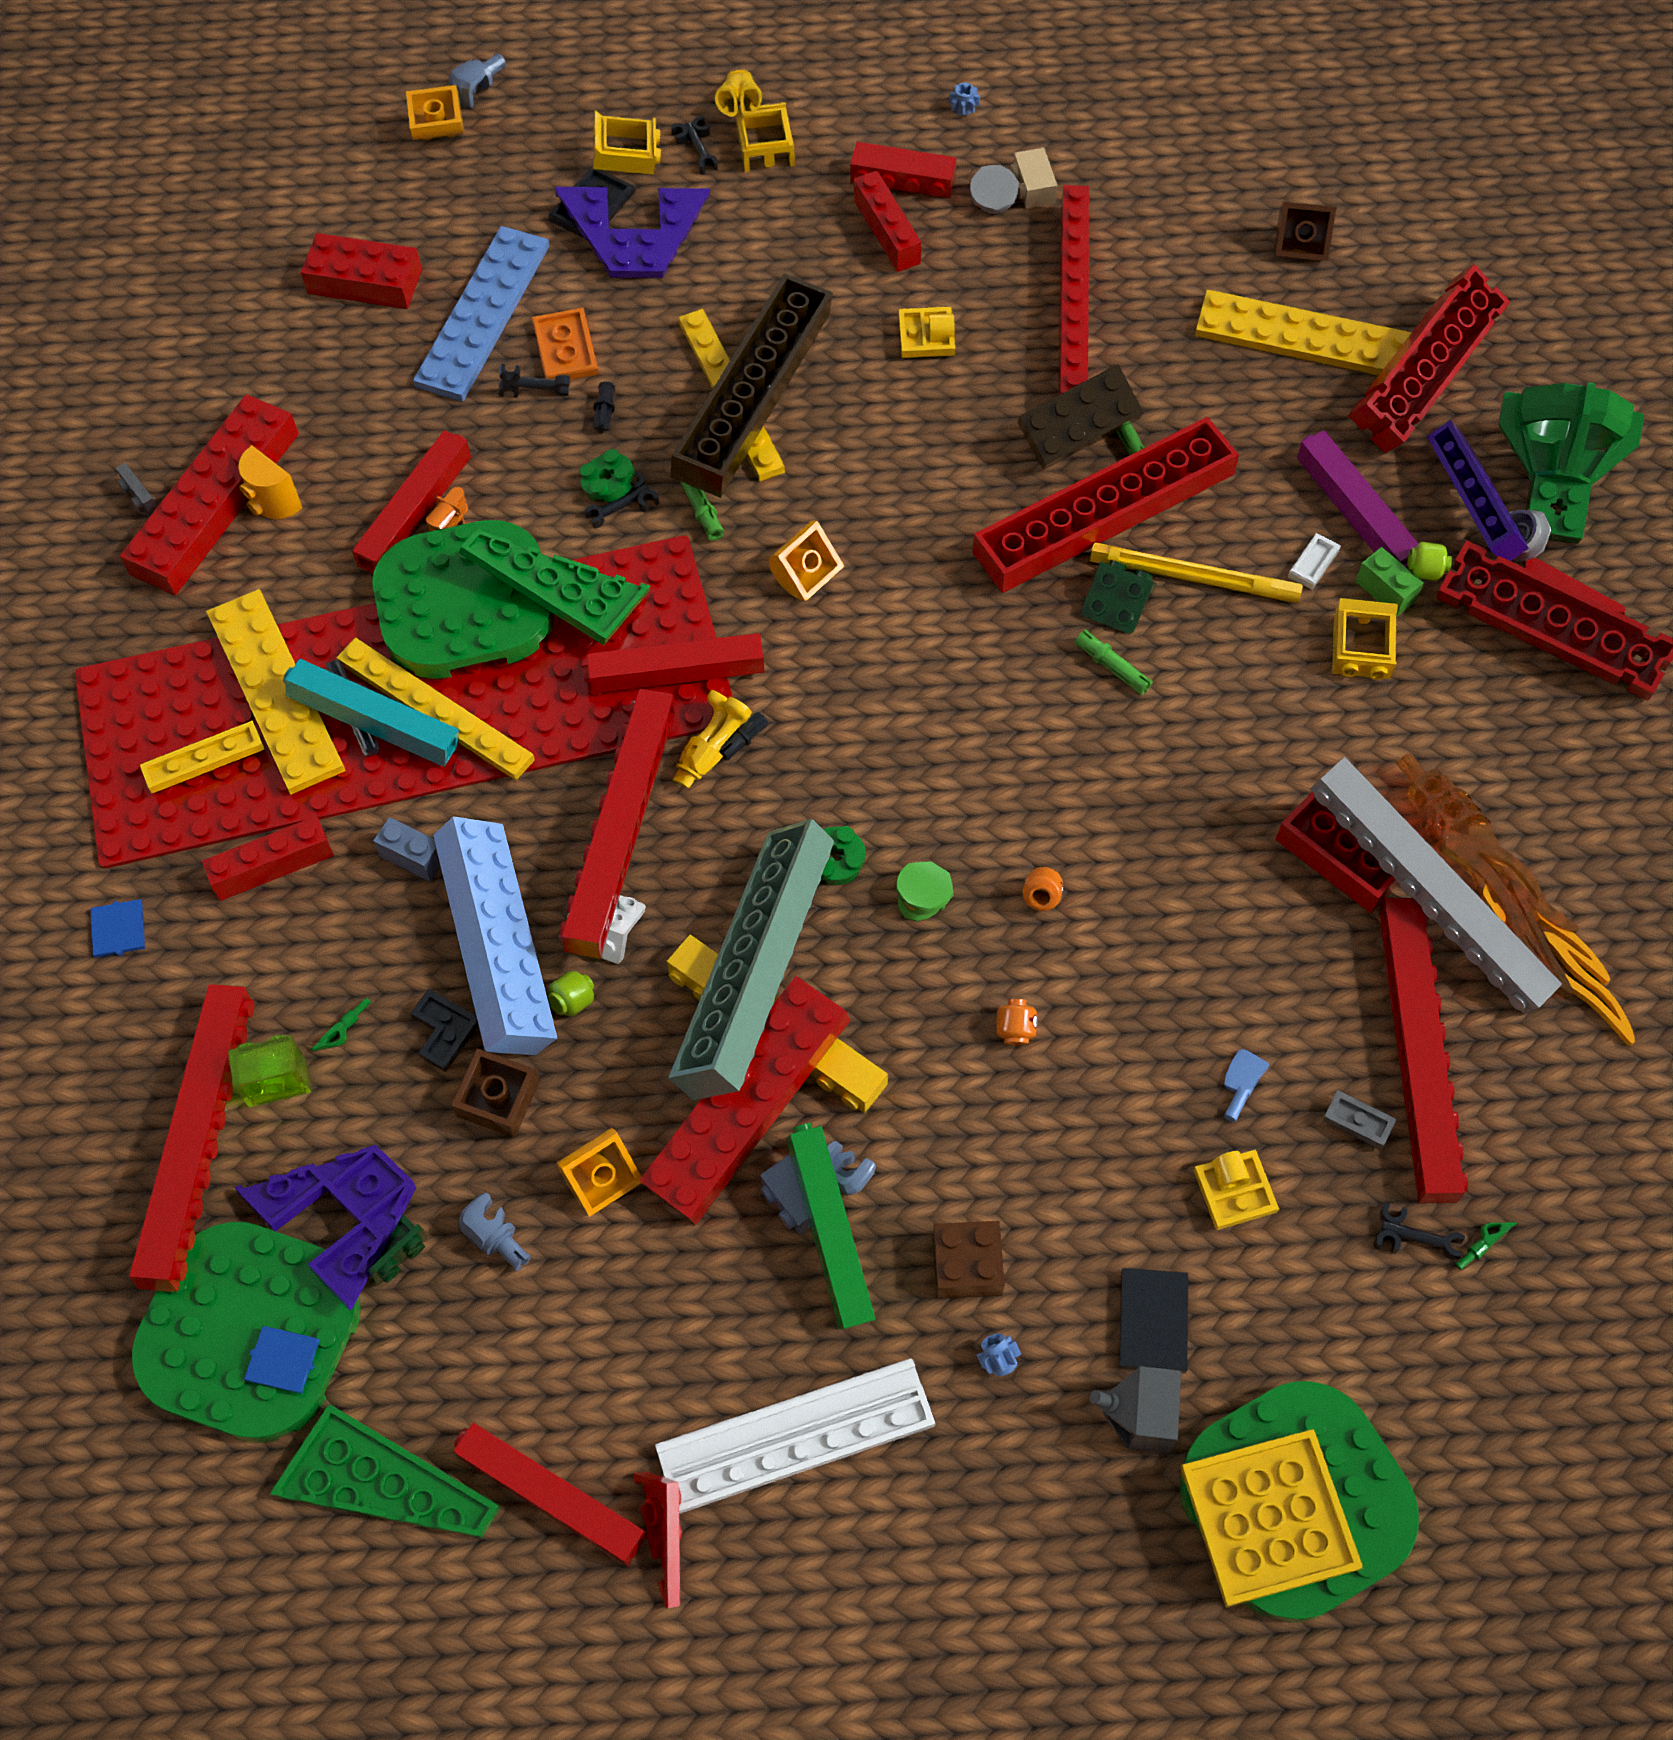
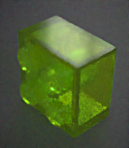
(269, 1070)

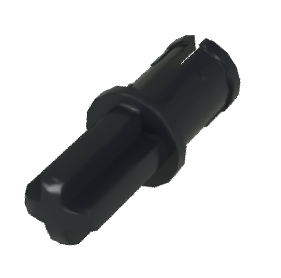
(604, 406)
(743, 735)

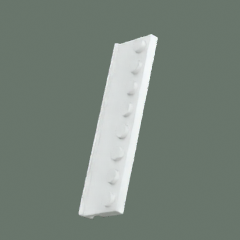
(796, 1435)

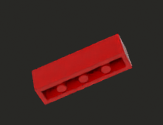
(905, 169)
(887, 221)
(267, 858)

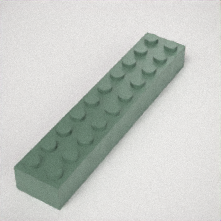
(752, 962)

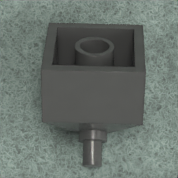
(1144, 1409)

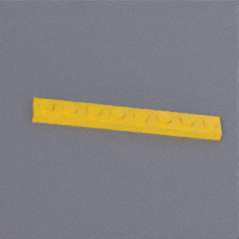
(713, 361)
(416, 694)

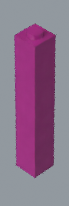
(1354, 497)

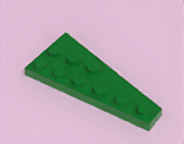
(563, 586)
(366, 1474)

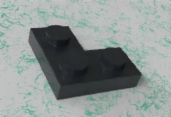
(451, 1028)

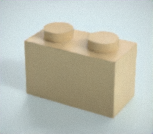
(1035, 178)

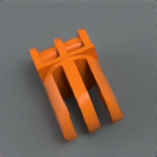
(448, 511)

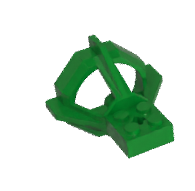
(1558, 442)

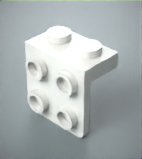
(625, 917)

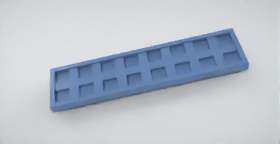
(481, 314)

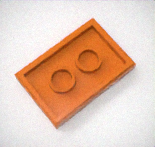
(565, 344)

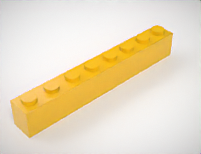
(839, 1070)

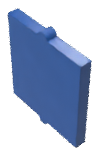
(117, 928)
(282, 1359)

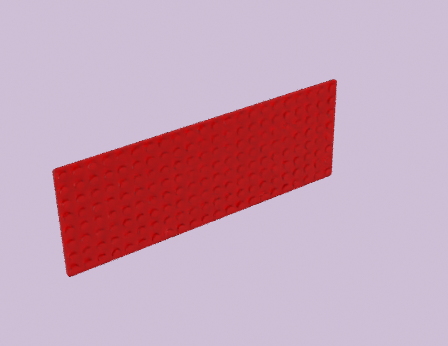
(189, 692)

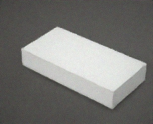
(1314, 561)

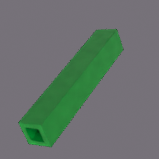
(830, 1226)

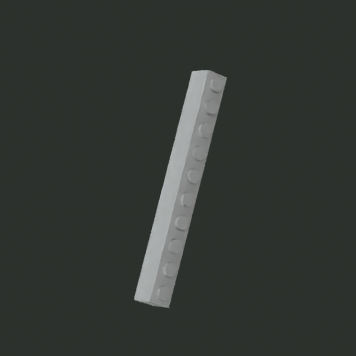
(1435, 887)

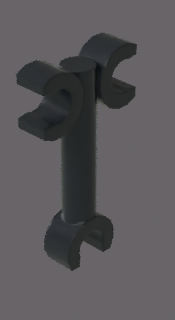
(694, 132)
(512, 381)
(638, 492)
(1394, 1231)

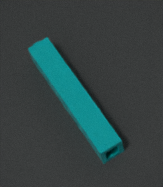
(371, 712)

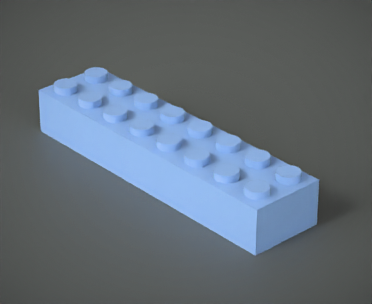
(494, 937)

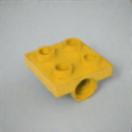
(926, 332)
(1235, 1189)

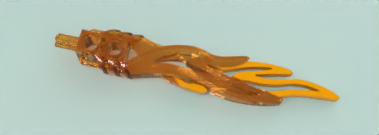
(1522, 902)

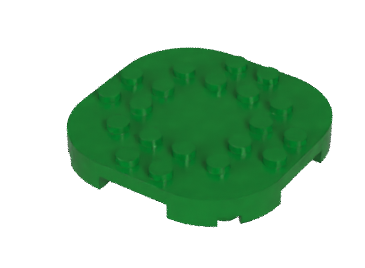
(447, 610)
(199, 1340)
(1365, 1475)

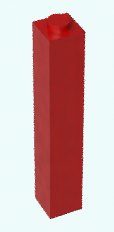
(413, 499)
(674, 663)
(549, 1493)

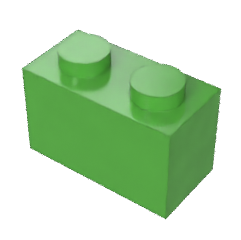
(1389, 580)

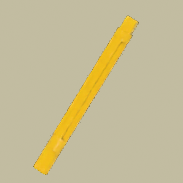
(1198, 573)

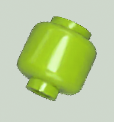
(1429, 561)
(571, 993)

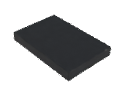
(617, 194)
(1153, 1319)

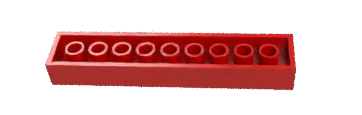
(1104, 504)

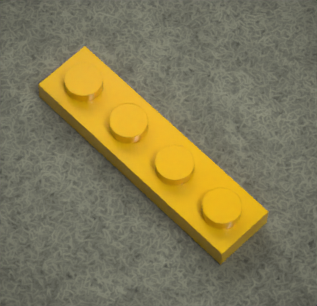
(201, 757)

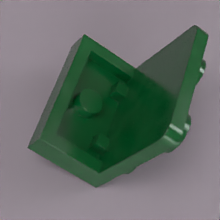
(1118, 596)
(404, 1242)

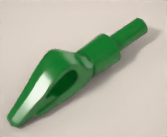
(340, 1028)
(1478, 1249)

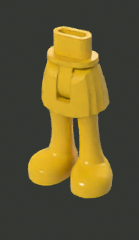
(703, 751)

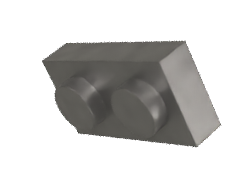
(130, 484)
(1359, 1120)

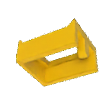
(765, 116)
(621, 158)
(1360, 663)

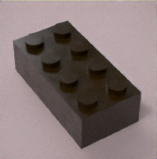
(1080, 417)

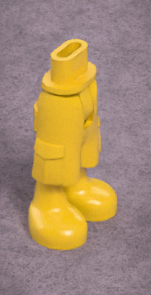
(738, 88)

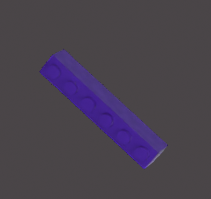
(1477, 492)

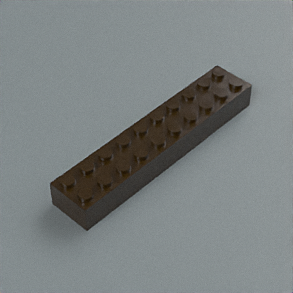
(751, 386)

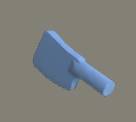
(1242, 1078)

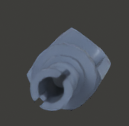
(474, 74)
(854, 1180)
(493, 1234)

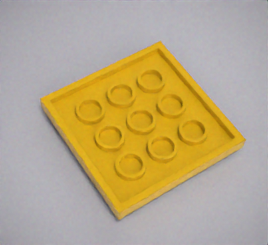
(1270, 1518)

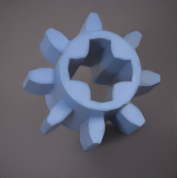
(964, 98)
(998, 1354)

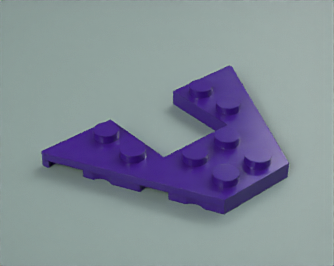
(634, 251)
(365, 1186)

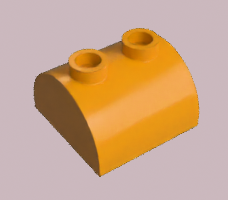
(434, 113)
(267, 486)
(805, 562)
(599, 1172)

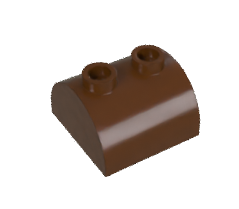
(1304, 230)

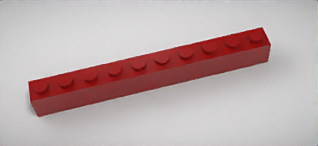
(1074, 287)
(618, 824)
(1421, 1052)
(191, 1141)

